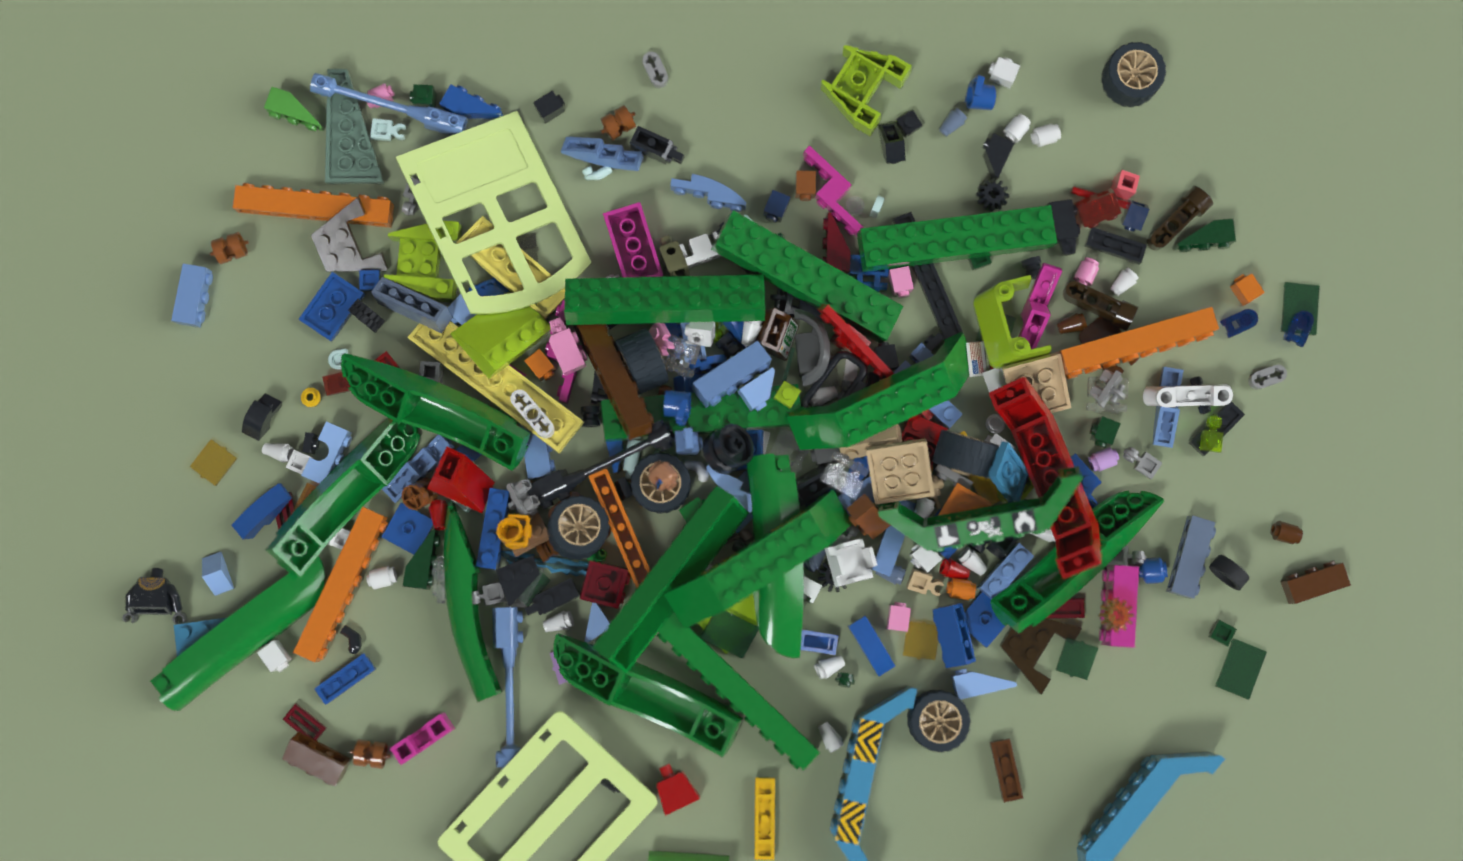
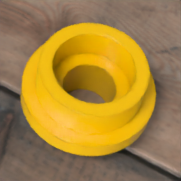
(316, 399)

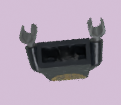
(153, 597)

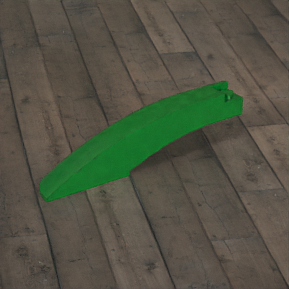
(436, 408)
(1043, 587)
(781, 601)
(464, 618)
(239, 636)
(648, 695)

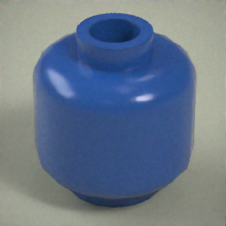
(1153, 570)

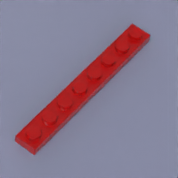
(855, 343)

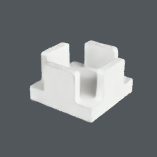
(700, 250)
(850, 562)

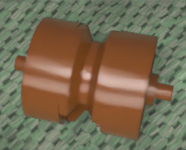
(615, 123)
(228, 248)
(417, 495)
(371, 754)

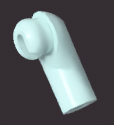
(589, 174)

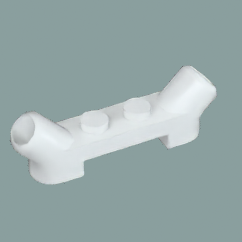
(1187, 395)

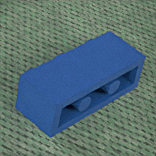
(953, 635)

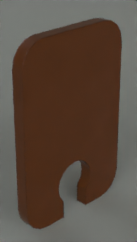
(1100, 329)

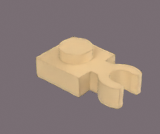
(922, 581)

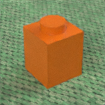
(1246, 288)
(540, 365)

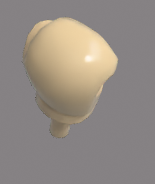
(938, 484)

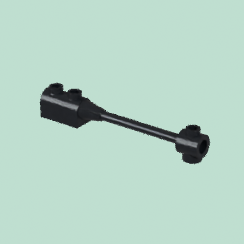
(561, 483)

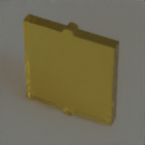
(213, 462)
(921, 641)

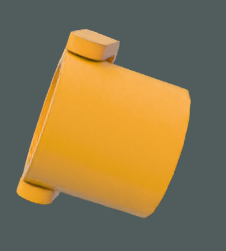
(513, 533)

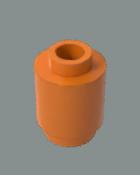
(961, 589)

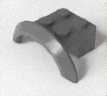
(811, 348)

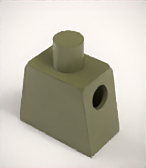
(673, 257)

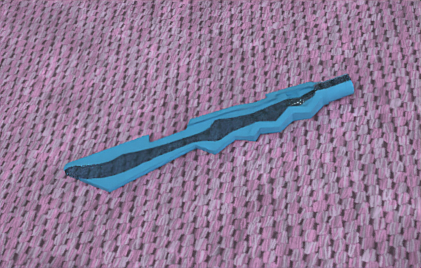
(553, 564)

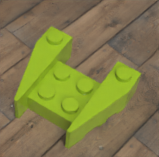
(858, 83)
(420, 261)

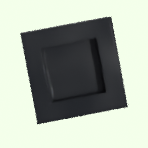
(909, 123)
(932, 341)
(310, 443)
(624, 488)

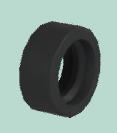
(1229, 572)

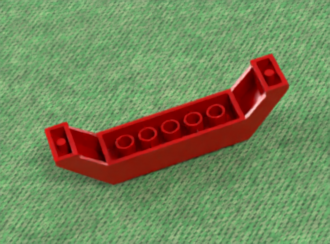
(1043, 455)

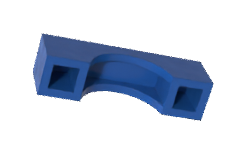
(490, 544)

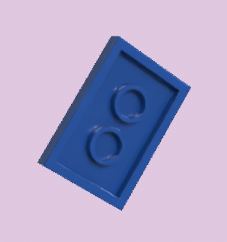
(330, 306)

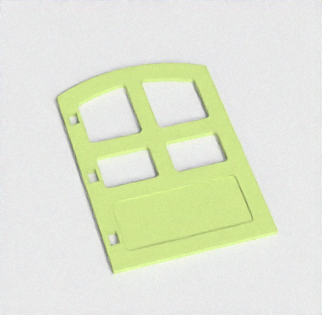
(475, 170)

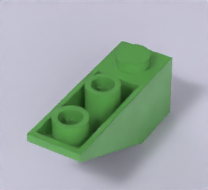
(284, 105)

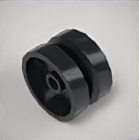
(728, 449)

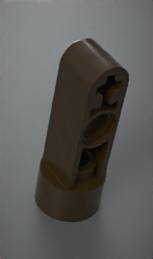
(1193, 204)
(1120, 314)

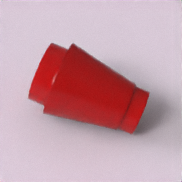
(438, 513)
(953, 569)

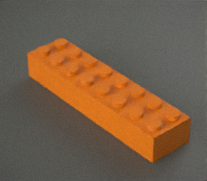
(1139, 341)

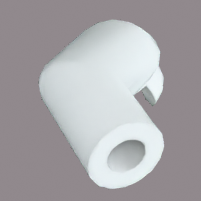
(699, 468)

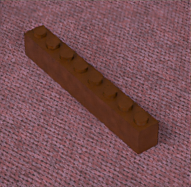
(615, 379)

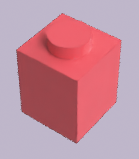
(1125, 184)

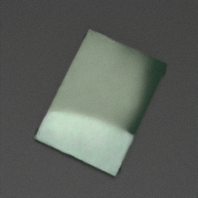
(1299, 298)
(730, 633)
(1241, 669)

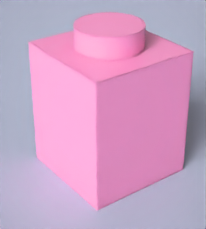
(900, 281)
(898, 617)

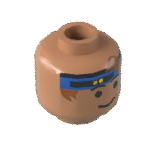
(663, 476)

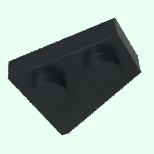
(517, 578)

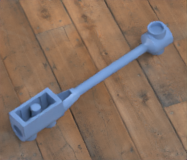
(433, 118)
(507, 637)

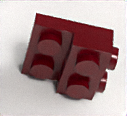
(605, 584)

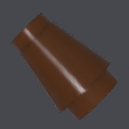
(1072, 324)

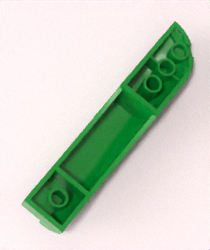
(343, 494)

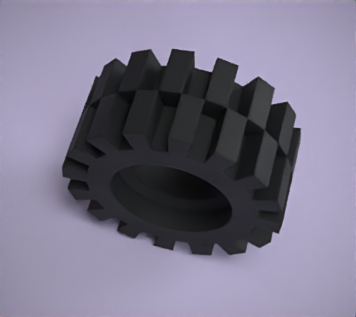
(366, 315)

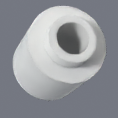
(1016, 128)
(1045, 135)
(381, 577)

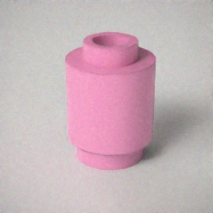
(381, 91)
(1086, 271)

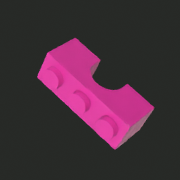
(422, 738)

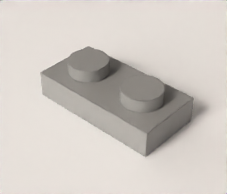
(946, 473)

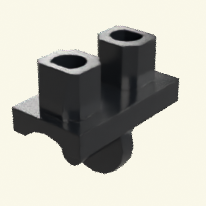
(783, 301)

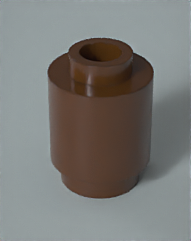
(1286, 533)

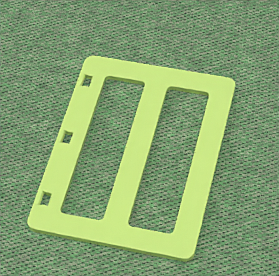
(600, 766)

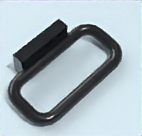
(855, 386)

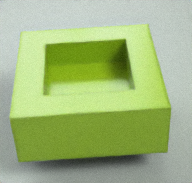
(787, 394)

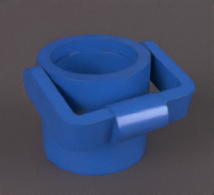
(980, 95)
(677, 405)

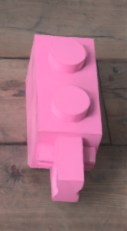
(565, 348)

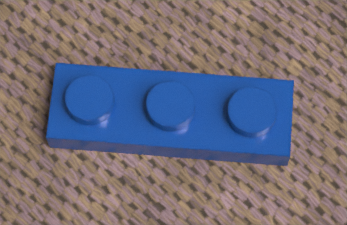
(345, 679)

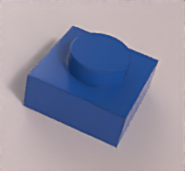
(368, 279)

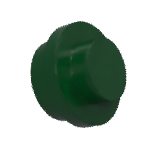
(845, 680)

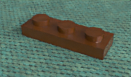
(1006, 770)

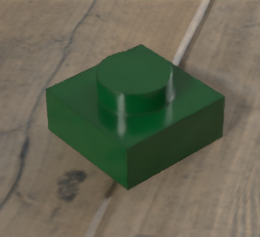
(977, 263)
(1222, 633)

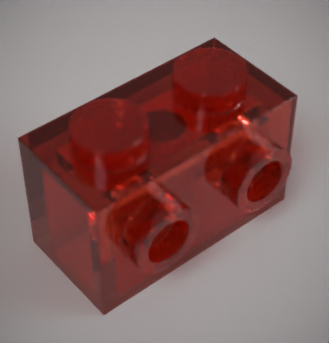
(1098, 208)

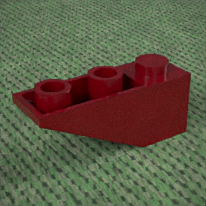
(836, 248)

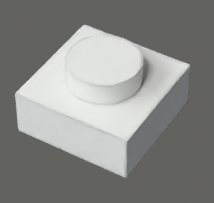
(297, 461)
(340, 538)

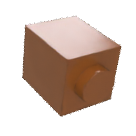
(805, 185)

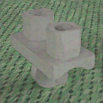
(1112, 381)
(520, 498)

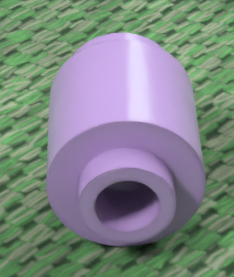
(1103, 459)

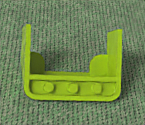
(994, 330)

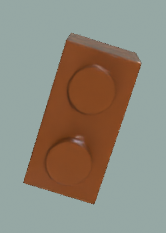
(866, 515)

